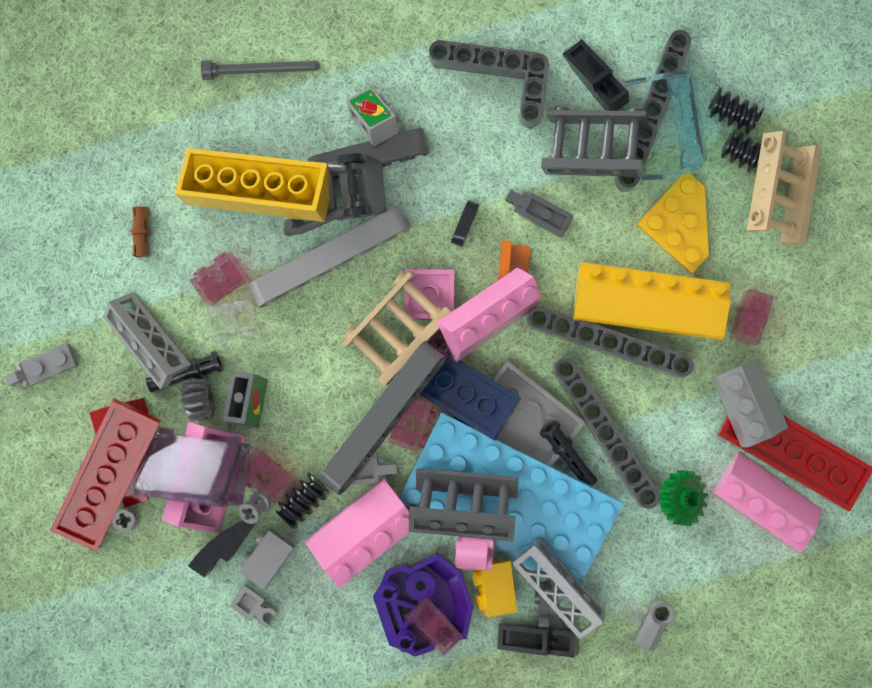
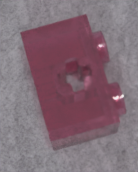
(213, 291)
(751, 317)
(413, 440)
(280, 479)
(433, 626)

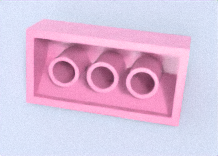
(489, 313)
(768, 503)
(197, 515)
(360, 533)

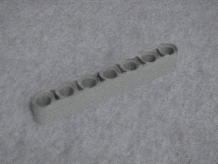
(327, 256)

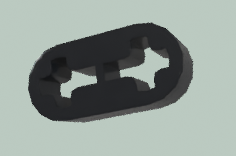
(465, 223)

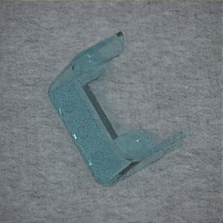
(688, 120)

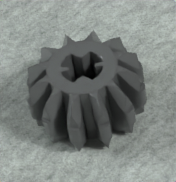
(197, 399)

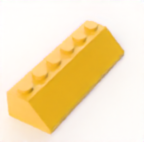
(254, 184)
(652, 301)

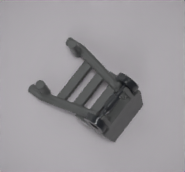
(368, 187)

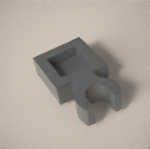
(543, 608)

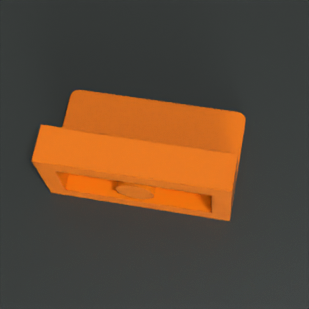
(513, 257)

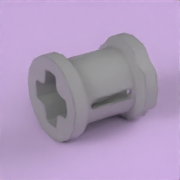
(254, 507)
(124, 527)

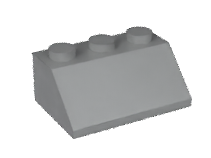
(750, 403)

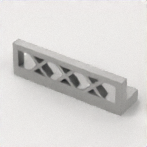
(139, 340)
(566, 582)

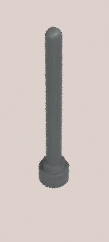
(211, 69)

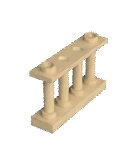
(800, 193)
(404, 351)

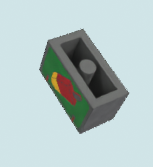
(245, 399)

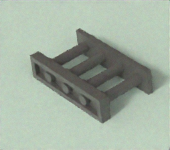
(605, 165)
(463, 523)

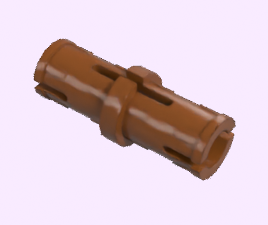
(140, 231)

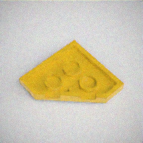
(680, 223)

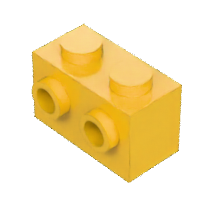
(495, 589)

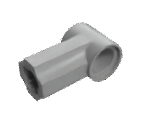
(653, 627)

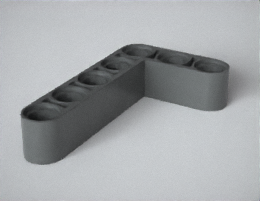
(499, 68)

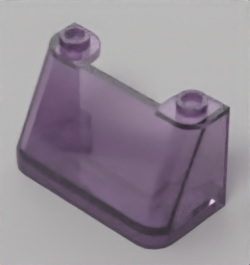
(194, 469)

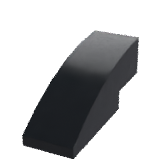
(596, 76)
(222, 546)
(538, 641)

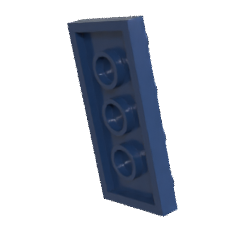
(471, 397)

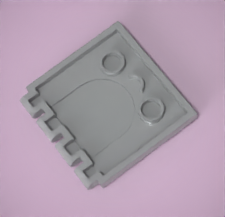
(532, 414)

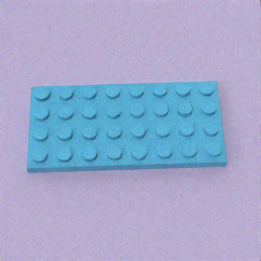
(548, 505)

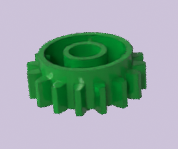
(683, 497)

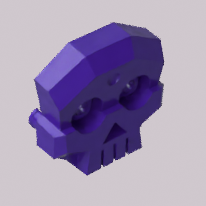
(444, 589)

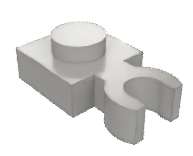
(250, 603)

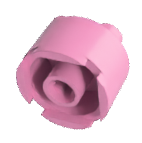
(474, 553)

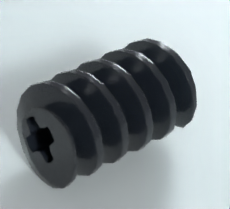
(734, 111)
(742, 150)
(302, 500)

